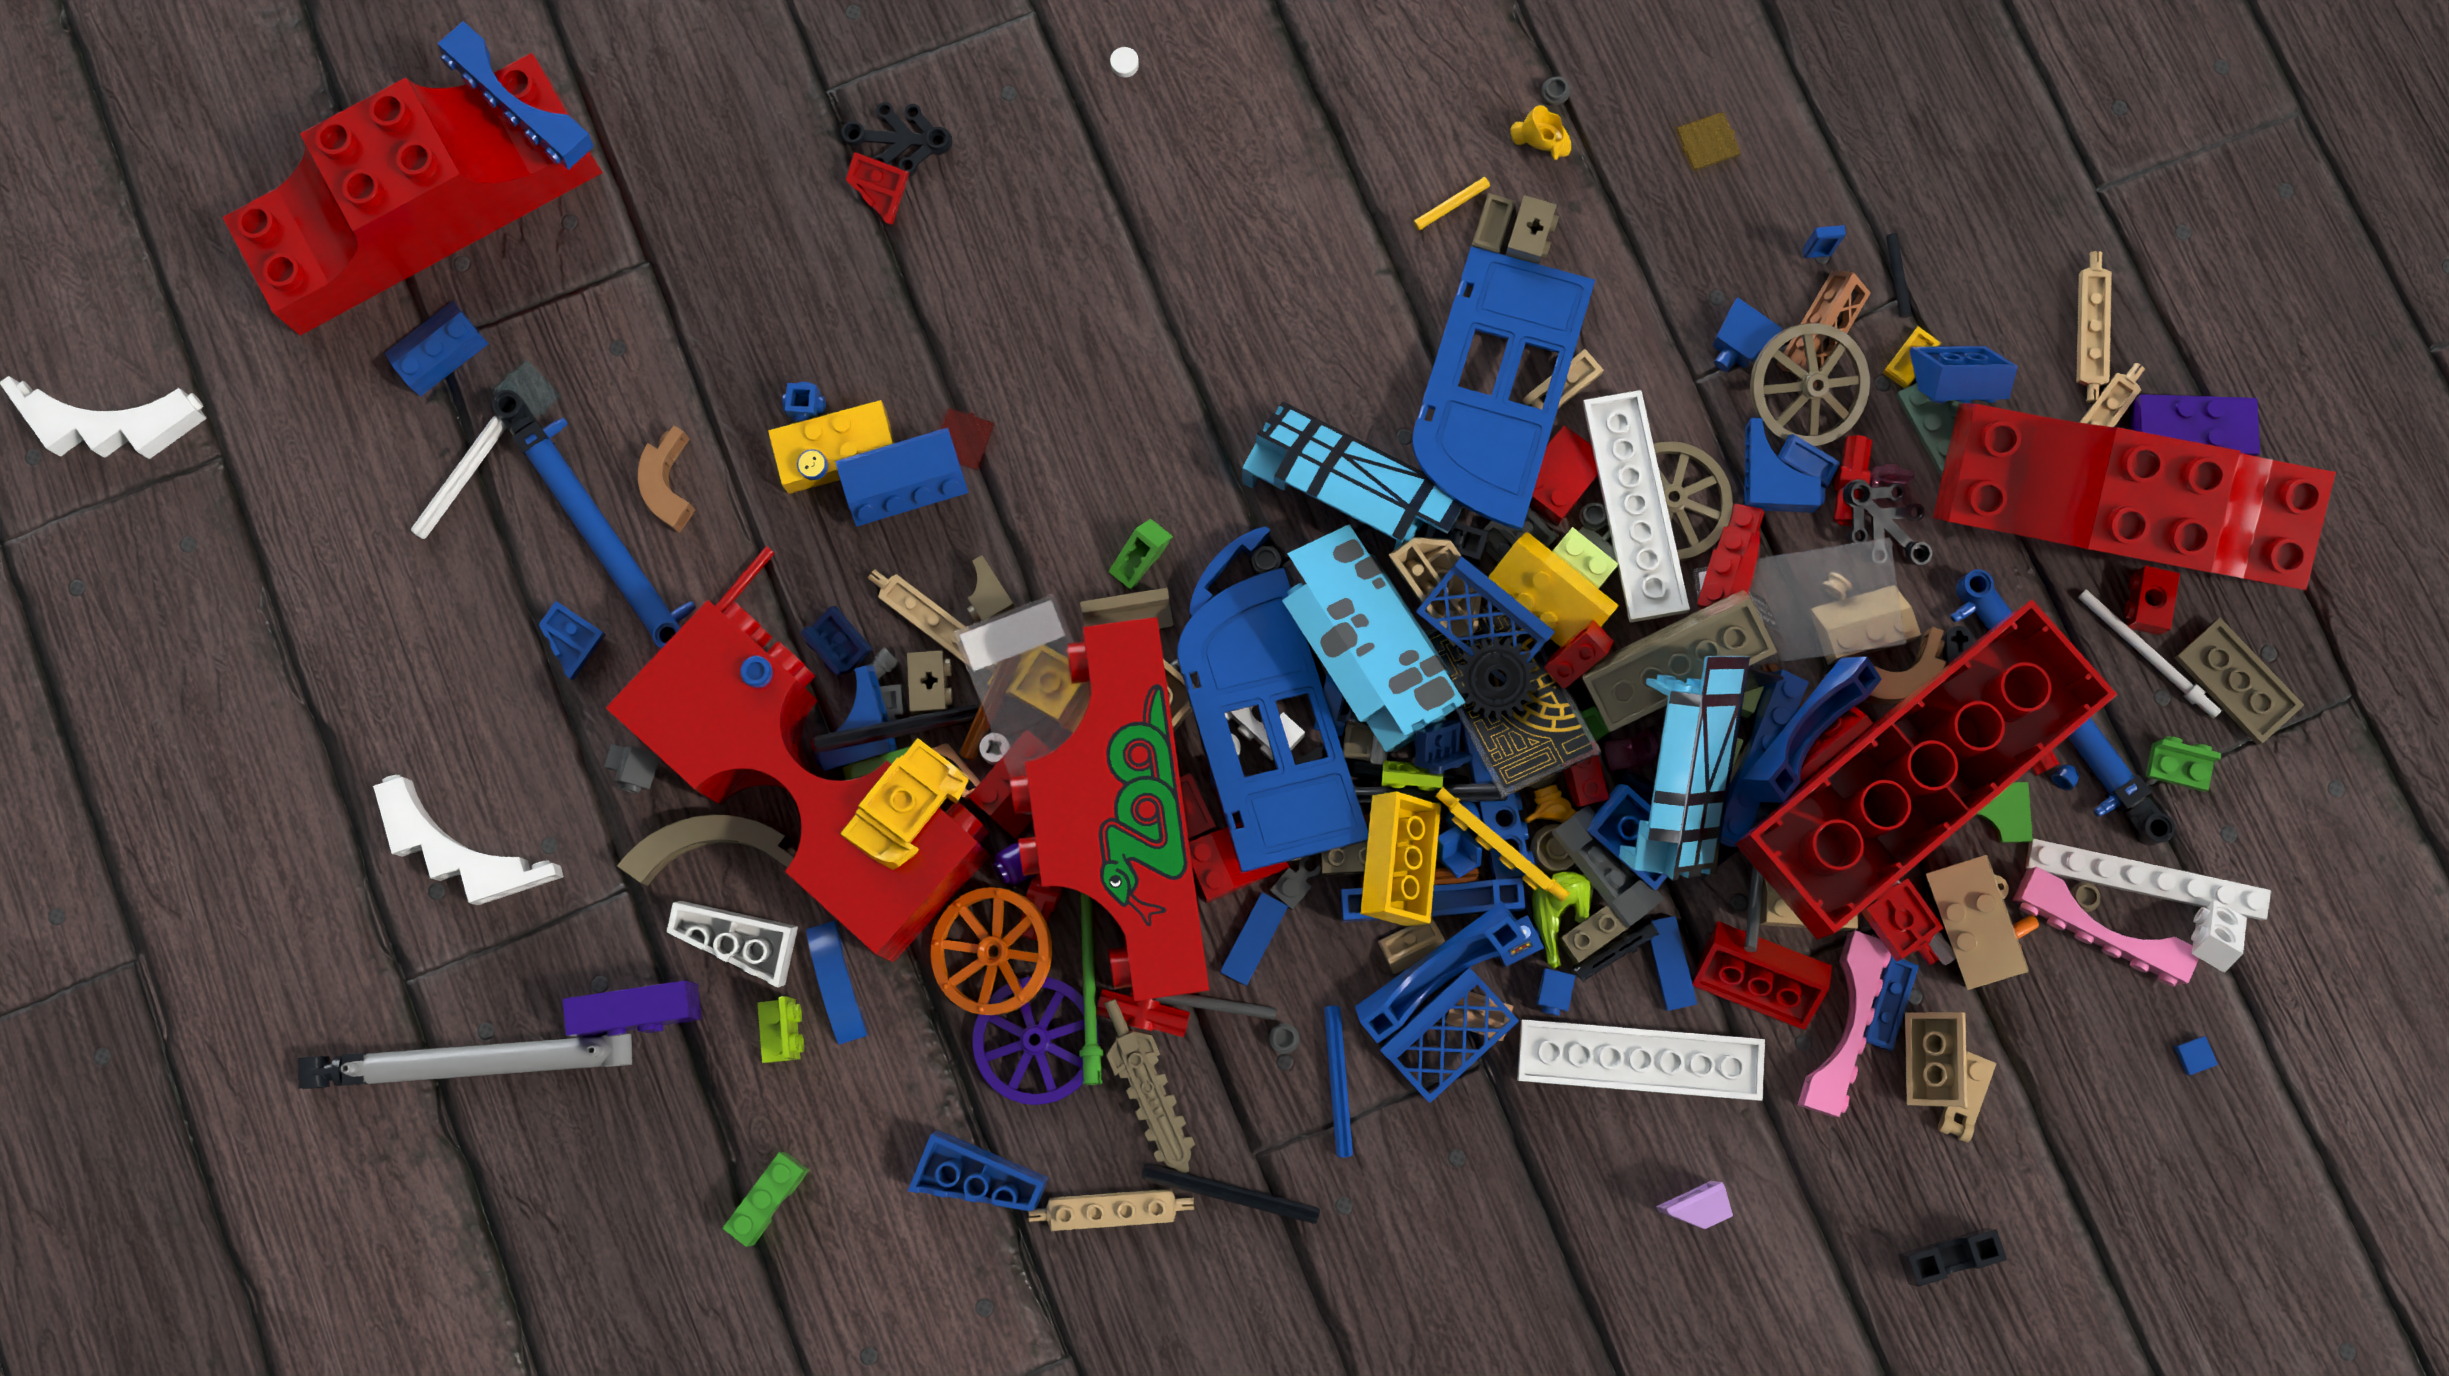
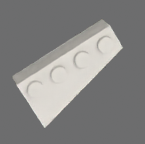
(745, 941)

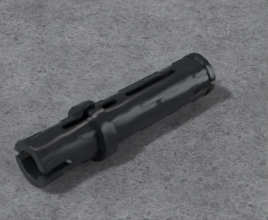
(1615, 950)

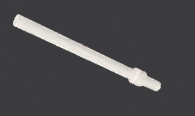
(2193, 693)

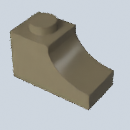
(989, 595)

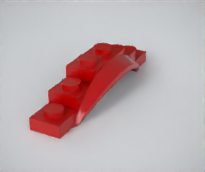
(1736, 557)

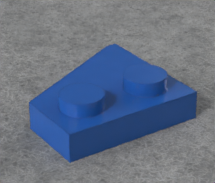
(570, 638)

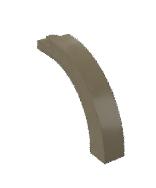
(685, 835)

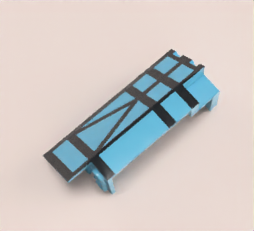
(1347, 475)
(1692, 771)

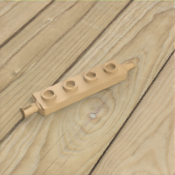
(2094, 327)
(2114, 398)
(919, 611)
(1111, 1209)

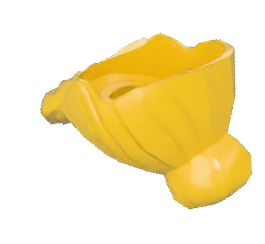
(1542, 131)

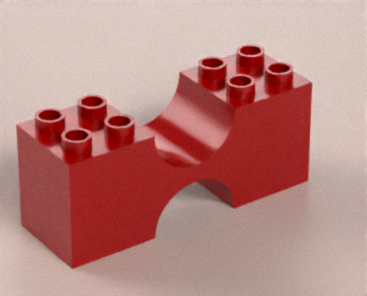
(737, 737)

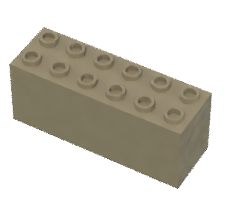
(1679, 651)

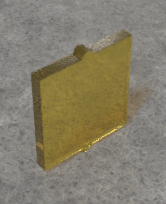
(1708, 141)

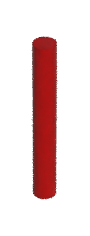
(745, 578)

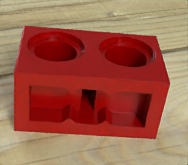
(1578, 654)
(1586, 782)

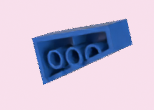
(976, 1175)

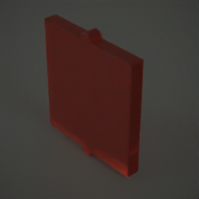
(968, 436)

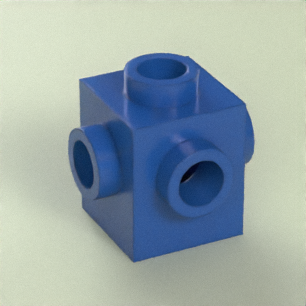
(799, 395)

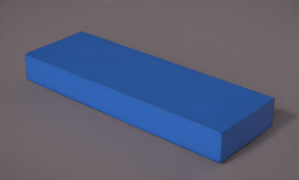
(1254, 939)
(1672, 965)
(1891, 1003)

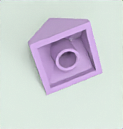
(1700, 1206)

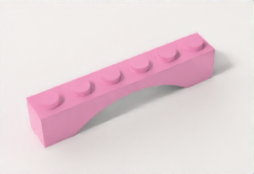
(2050, 898)
(1862, 965)

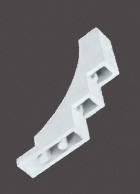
(145, 427)
(483, 875)

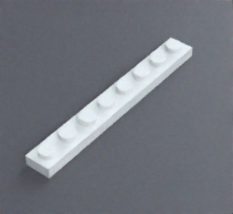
(2147, 878)

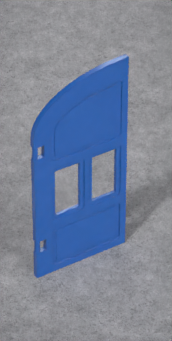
(1481, 444)
(1251, 656)

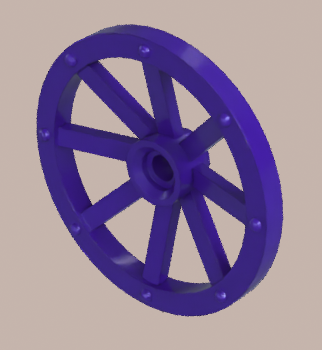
(982, 1058)

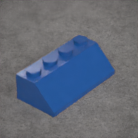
(901, 477)

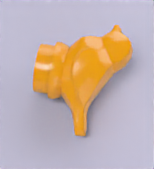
(1551, 805)

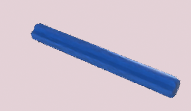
(1338, 1081)

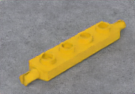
(1489, 839)

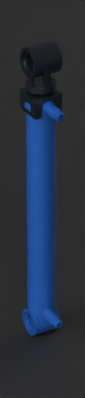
(583, 512)
(2122, 786)

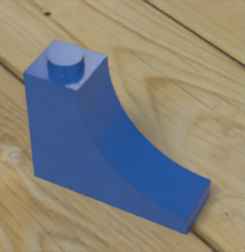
(1771, 482)
(866, 711)

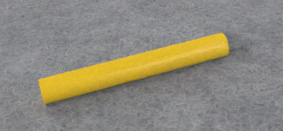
(1451, 203)

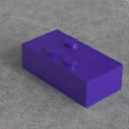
(2200, 419)
(632, 1009)

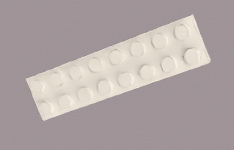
(1636, 506)
(1641, 1060)

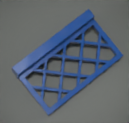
(1494, 595)
(1429, 1015)

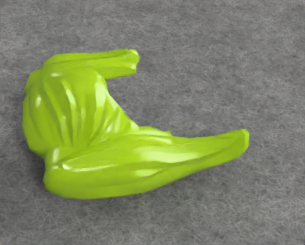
(1549, 909)

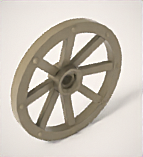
(1805, 382)
(1677, 508)

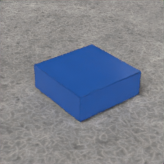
(2195, 1055)

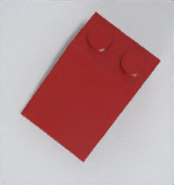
(1563, 475)
(1218, 867)

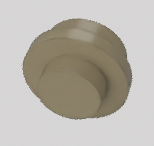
(2086, 896)

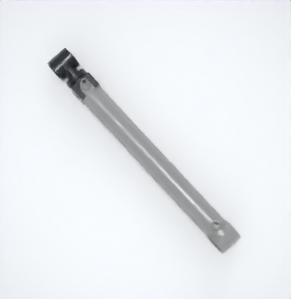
(464, 1061)

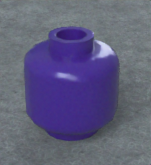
(1009, 867)

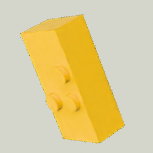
(835, 436)
(1551, 589)
(1400, 859)

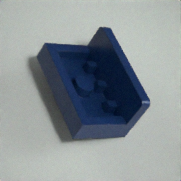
(836, 642)
(1439, 747)

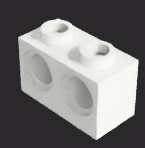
(2218, 935)

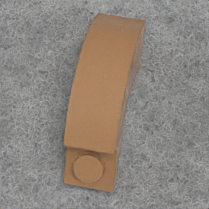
(654, 480)
(1899, 685)

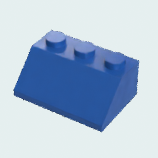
(436, 348)
(1962, 373)
(1618, 824)

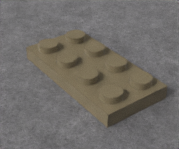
(2239, 681)

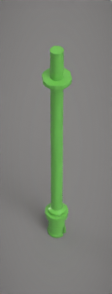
(1091, 1050)

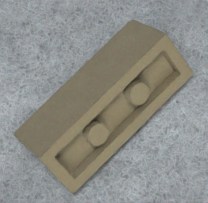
(1129, 607)

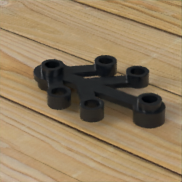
(902, 138)
(1882, 518)

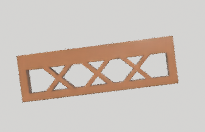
(1830, 301)

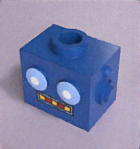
(1524, 948)

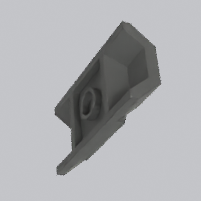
(1614, 881)

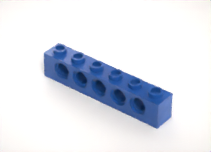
(1515, 832)

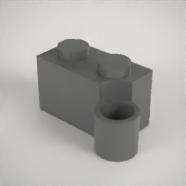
(633, 767)

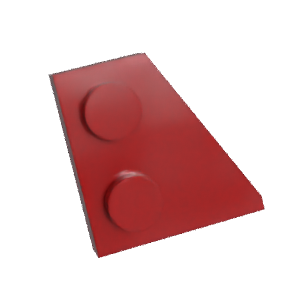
(878, 184)

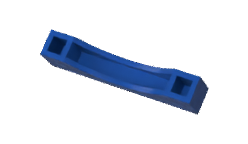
(557, 133)
(1774, 711)
(1780, 766)
(1451, 899)
(1481, 940)

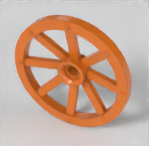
(986, 948)

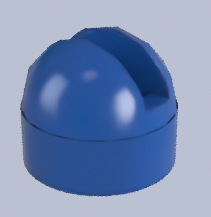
(2065, 777)

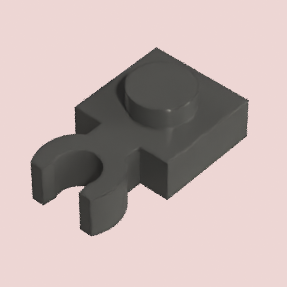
(894, 700)
(1293, 886)

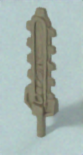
(1134, 1058)

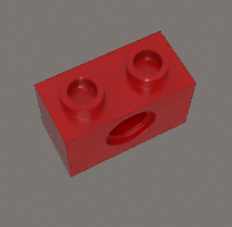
(2162, 587)

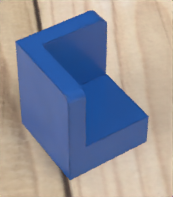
(1458, 851)

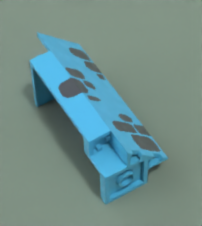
(1369, 639)

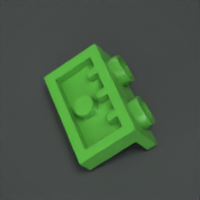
(2182, 763)

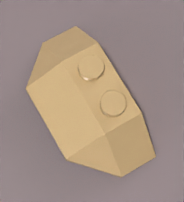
(1422, 566)

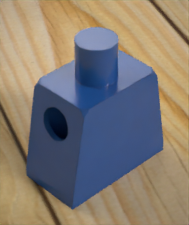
(1742, 336)

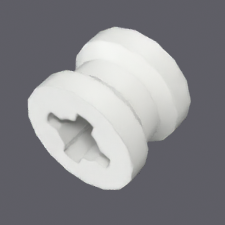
(994, 755)

